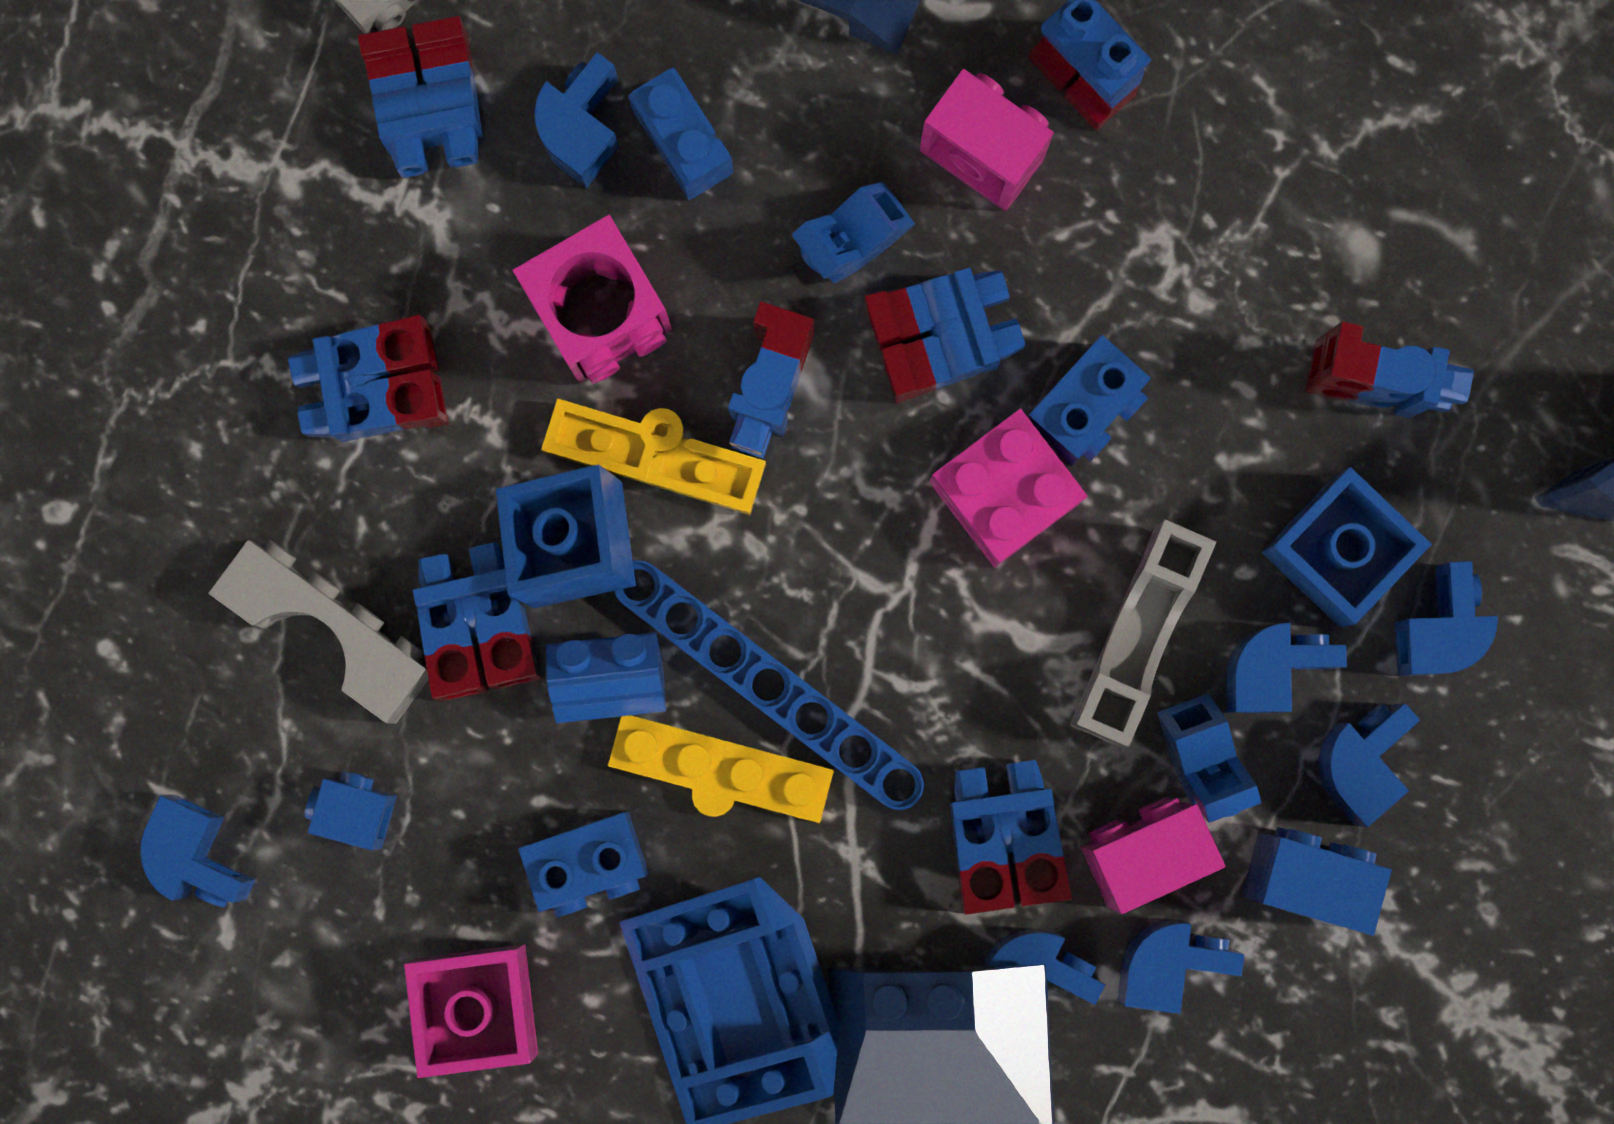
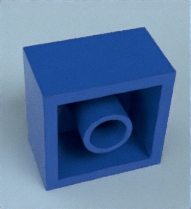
(565, 537)
(1346, 548)
(1325, 885)

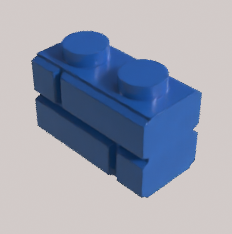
(681, 133)
(605, 677)

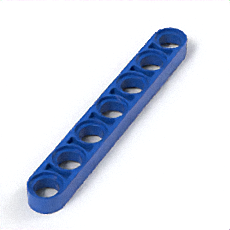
(795, 692)

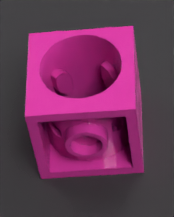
(587, 254)

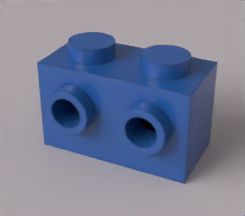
(1088, 400)
(584, 863)

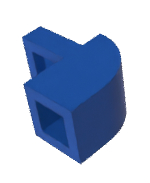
(566, 124)
(853, 232)
(1455, 637)
(1262, 665)
(1207, 759)
(1352, 763)
(177, 851)
(1042, 947)
(1158, 960)

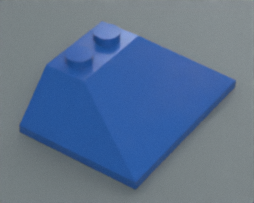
(736, 1003)

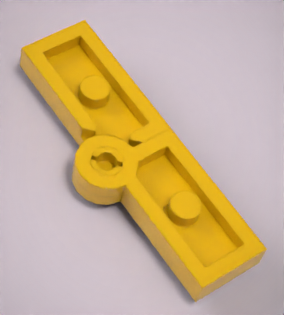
(654, 454)
(720, 770)

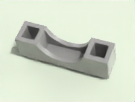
(1140, 633)
(378, 671)

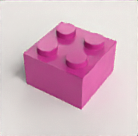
(986, 138)
(1007, 488)
(1152, 854)
(471, 1010)

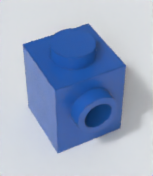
(350, 811)

